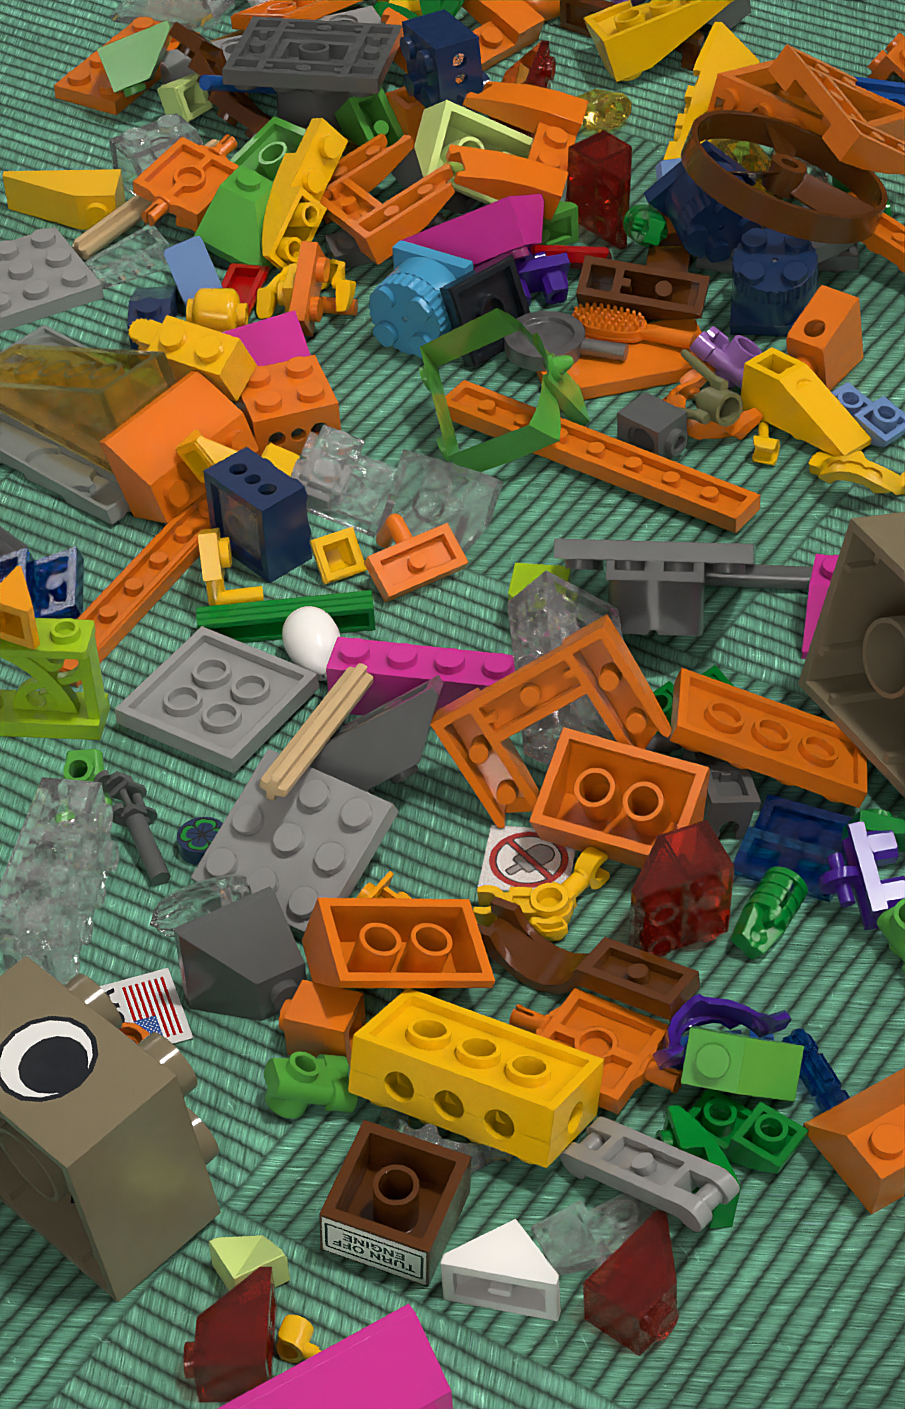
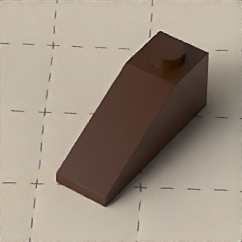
(642, 288)

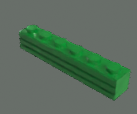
(266, 618)

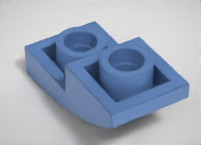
(880, 418)

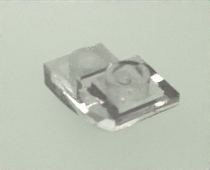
(585, 1239)

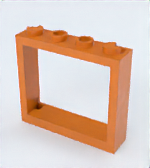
(758, 92)

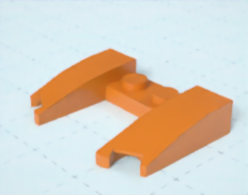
(504, 28)
(839, 101)
(542, 111)
(366, 219)
(588, 662)

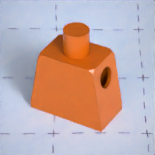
(828, 335)

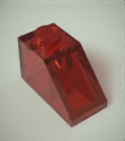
(636, 1288)
(234, 1340)

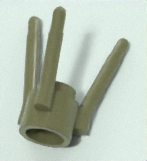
(714, 401)

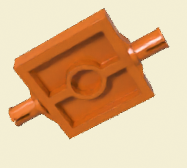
(185, 179)
(608, 1032)

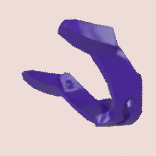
(707, 1010)

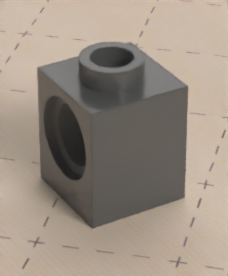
(653, 426)

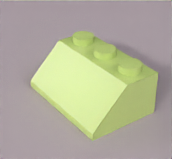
(455, 125)

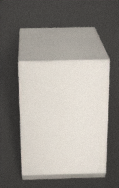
(502, 1274)

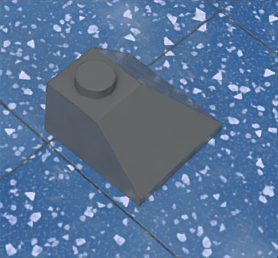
(240, 958)

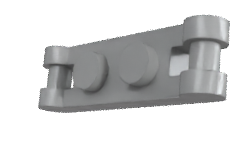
(651, 1171)

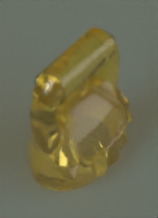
(605, 109)

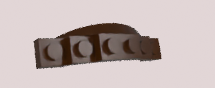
(233, 106)

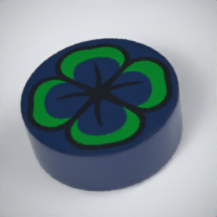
(195, 838)

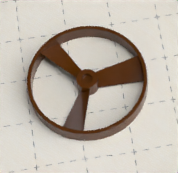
(834, 213)

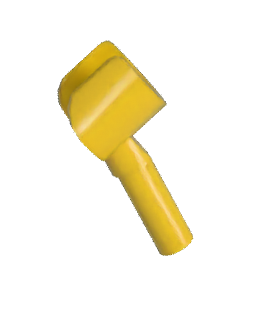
(766, 448)
(295, 1339)

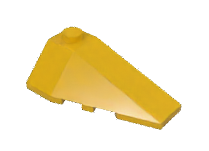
(642, 35)

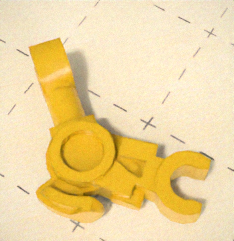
(549, 904)

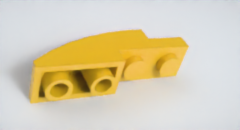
(296, 193)

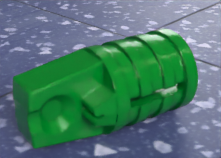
(646, 225)
(769, 911)

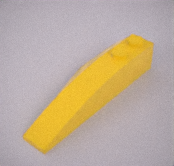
(719, 54)

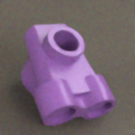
(725, 356)

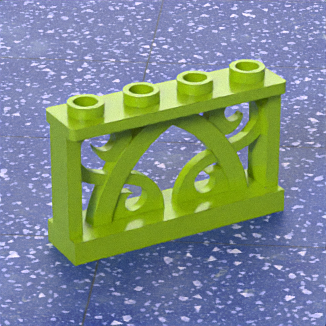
(56, 708)

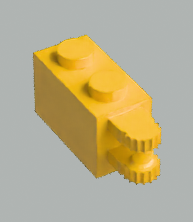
(194, 347)

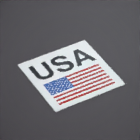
(151, 1003)

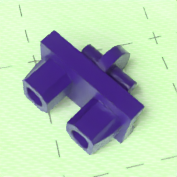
(545, 275)
(863, 855)

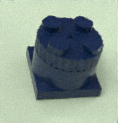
(698, 219)
(771, 282)

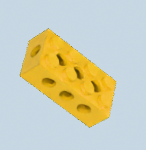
(476, 1076)

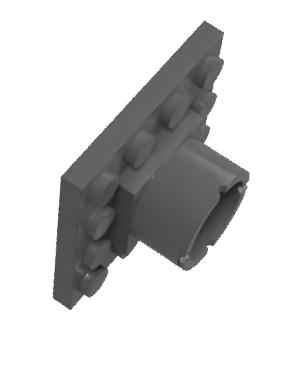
(312, 63)
(656, 581)

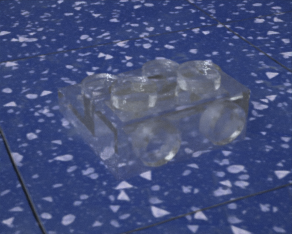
(342, 481)

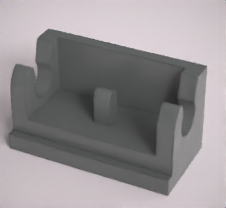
(729, 793)

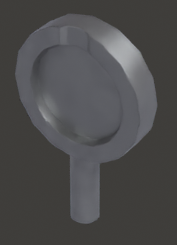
(561, 336)

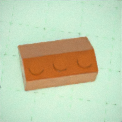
(144, 451)
(616, 797)
(396, 944)
(867, 1141)

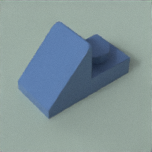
(191, 267)

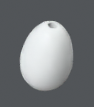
(310, 638)

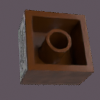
(395, 1202)

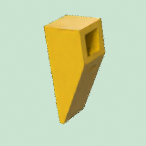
(800, 403)

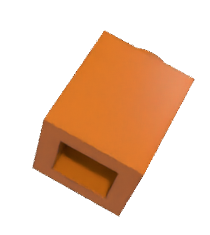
(322, 1019)

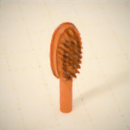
(625, 327)

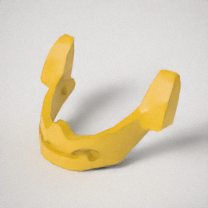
(345, 290)
(857, 470)

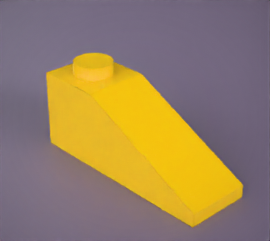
(65, 196)

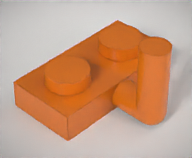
(311, 272)
(412, 560)

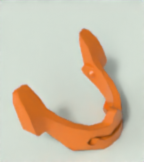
(690, 385)

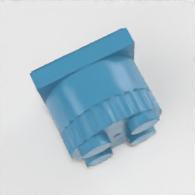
(408, 301)

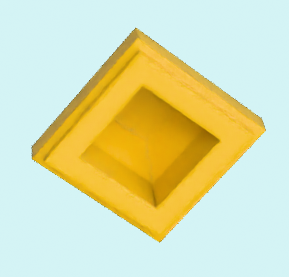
(337, 555)

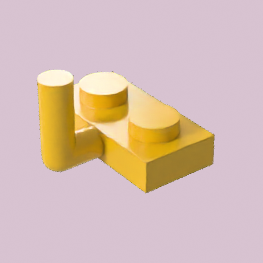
(215, 557)

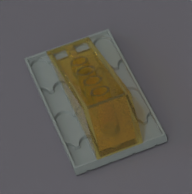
(65, 401)

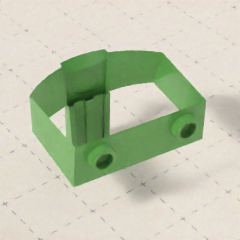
(556, 392)

